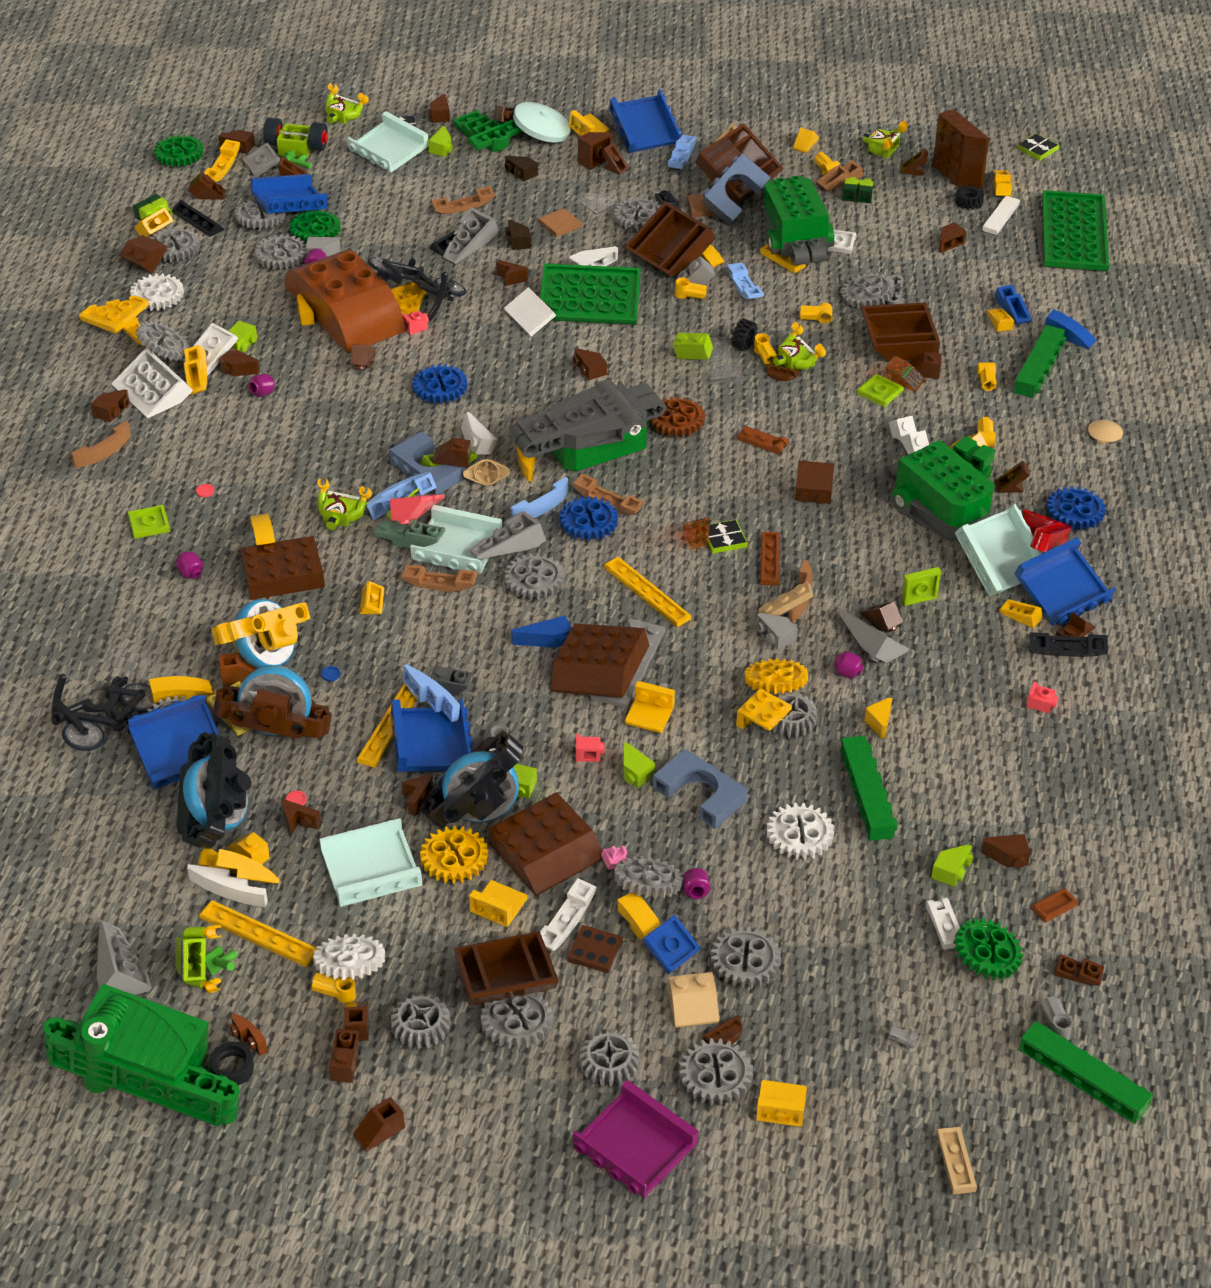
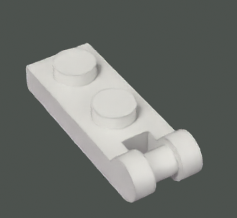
(944, 921)

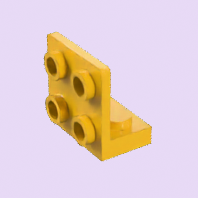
(585, 124)
(651, 707)
(763, 710)
(497, 903)
(781, 1103)

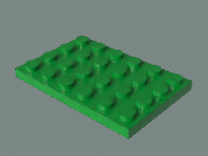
(591, 293)

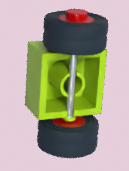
(295, 137)

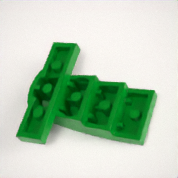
(486, 132)

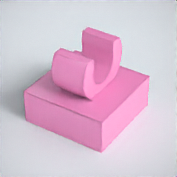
(613, 856)

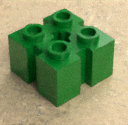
(975, 455)

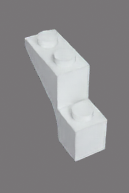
(905, 431)

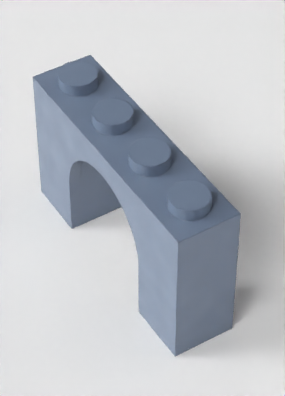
(743, 170)
(412, 450)
(690, 768)

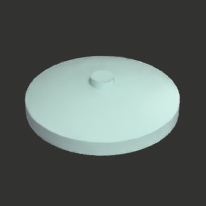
(541, 122)

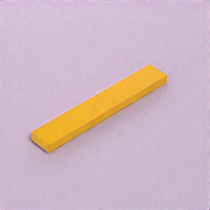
(647, 592)
(383, 733)
(258, 933)

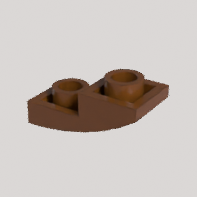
(1084, 972)

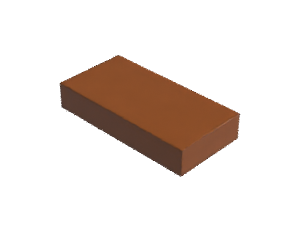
(1054, 905)

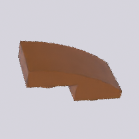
(248, 1032)

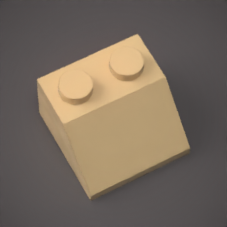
(693, 999)

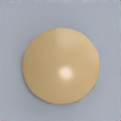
(1105, 431)

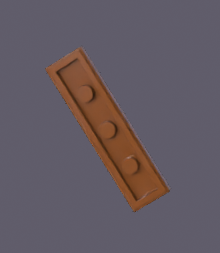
(770, 558)

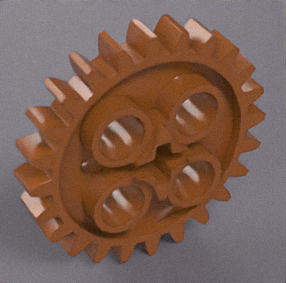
(679, 417)

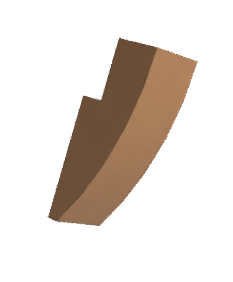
(838, 175)

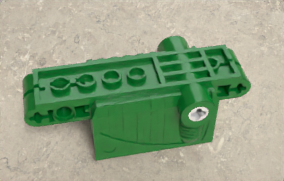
(144, 1053)

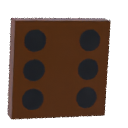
(595, 949)

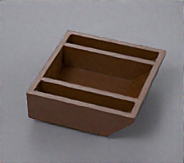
(960, 150)
(722, 152)
(670, 240)
(901, 330)
(282, 567)
(599, 660)
(545, 843)
(505, 968)

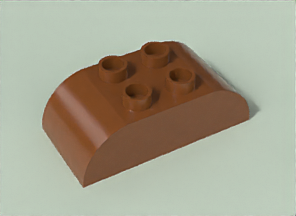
(347, 299)

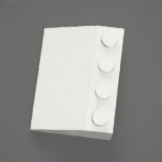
(151, 384)

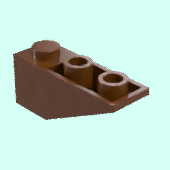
(503, 113)

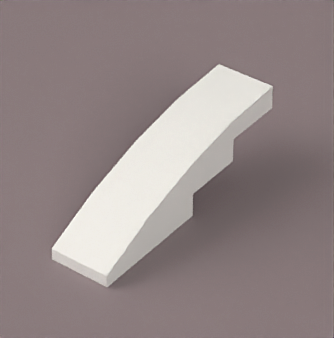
(220, 883)

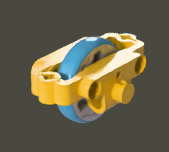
(263, 632)

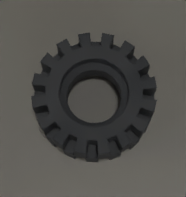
(969, 197)
(744, 334)

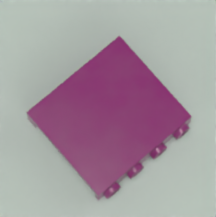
(636, 1140)

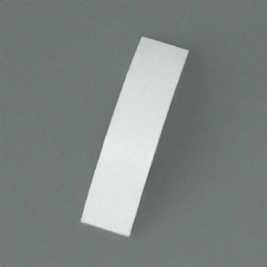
(569, 914)

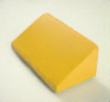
(371, 598)

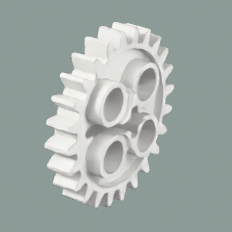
(159, 291)
(814, 827)
(349, 956)

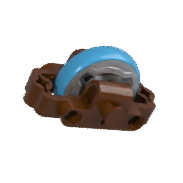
(274, 704)

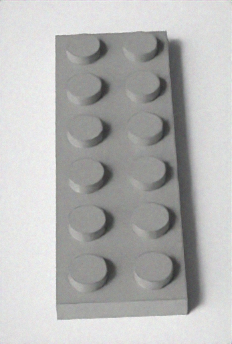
(654, 635)

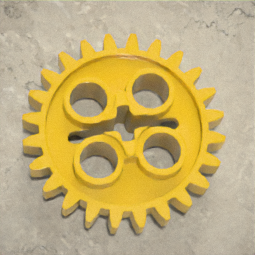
(776, 676)
(442, 858)

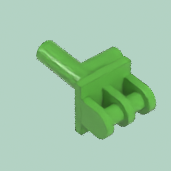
(300, 161)
(217, 960)

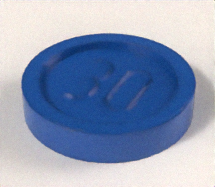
(330, 673)

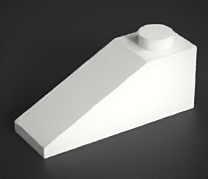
(595, 257)
(481, 439)

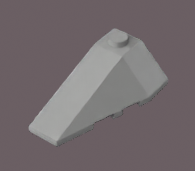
(473, 233)
(518, 534)
(872, 640)
(118, 965)

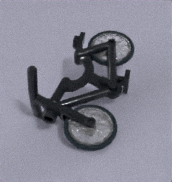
(441, 286)
(81, 729)

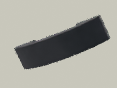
(1068, 645)

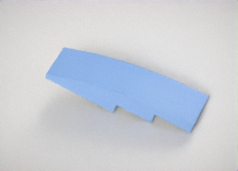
(682, 152)
(429, 690)

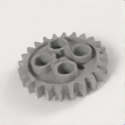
(628, 212)
(254, 215)
(184, 240)
(280, 252)
(868, 290)
(153, 333)
(534, 576)
(648, 877)
(762, 961)
(517, 1020)
(695, 1074)

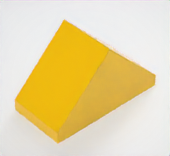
(805, 140)
(878, 716)

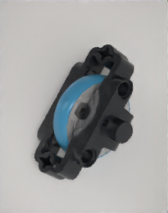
(477, 784)
(211, 791)

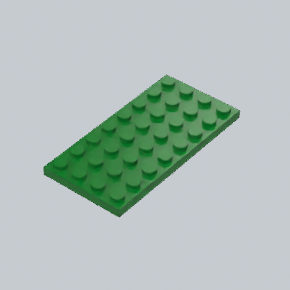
(1075, 230)

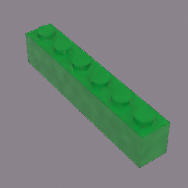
(1040, 361)
(868, 788)
(1085, 1072)

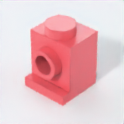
(415, 322)
(1042, 698)
(588, 748)

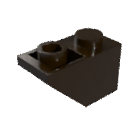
(521, 167)
(518, 235)

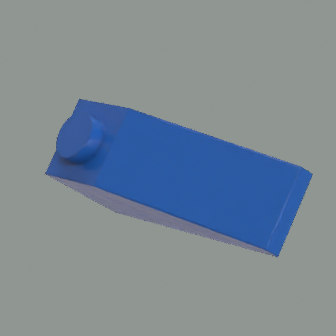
(542, 634)

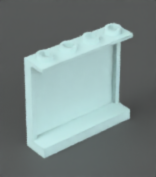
(390, 143)
(461, 534)
(998, 548)
(370, 862)

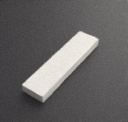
(1001, 215)

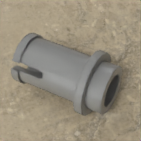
(903, 1037)

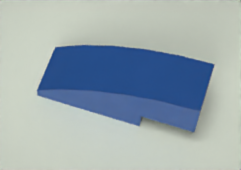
(1012, 304)
(1073, 330)

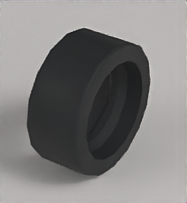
(232, 1049)

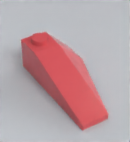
(412, 508)

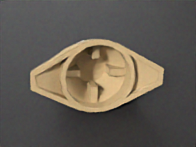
(486, 472)

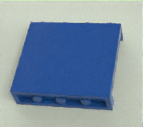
(645, 122)
(287, 193)
(1063, 583)
(166, 735)
(428, 738)

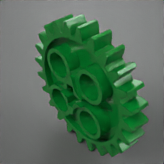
(178, 150)
(314, 225)
(988, 949)

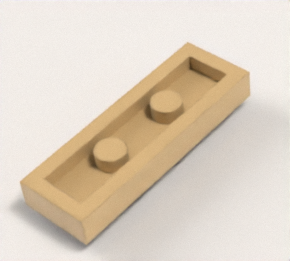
(788, 600)
(956, 1160)

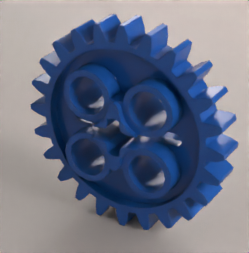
(429, 387)
(1076, 507)
(577, 522)

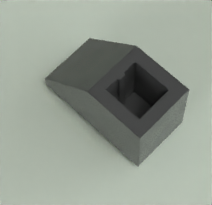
(451, 679)

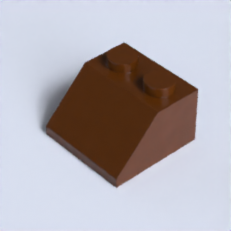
(590, 148)
(143, 253)
(814, 482)

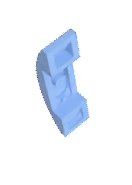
(745, 287)
(545, 502)
(380, 503)

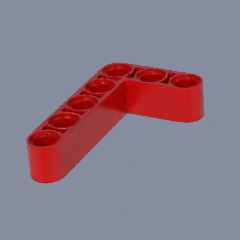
(1047, 531)

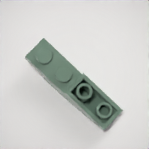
(405, 535)

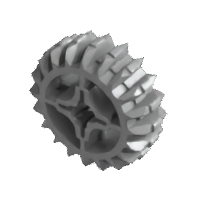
(800, 719)
(422, 1014)
(595, 1059)

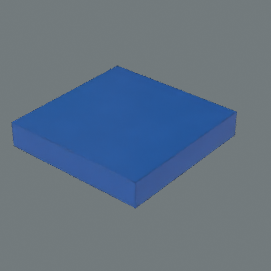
(671, 944)

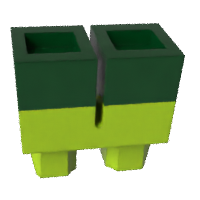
(862, 187)
(150, 206)

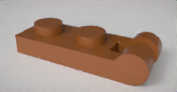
(762, 440)

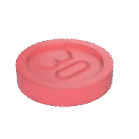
(205, 490)
(297, 797)

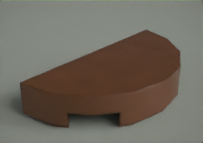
(781, 373)
(727, 1031)

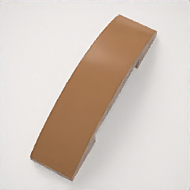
(483, 196)
(103, 449)
(588, 487)
(805, 576)
(439, 581)

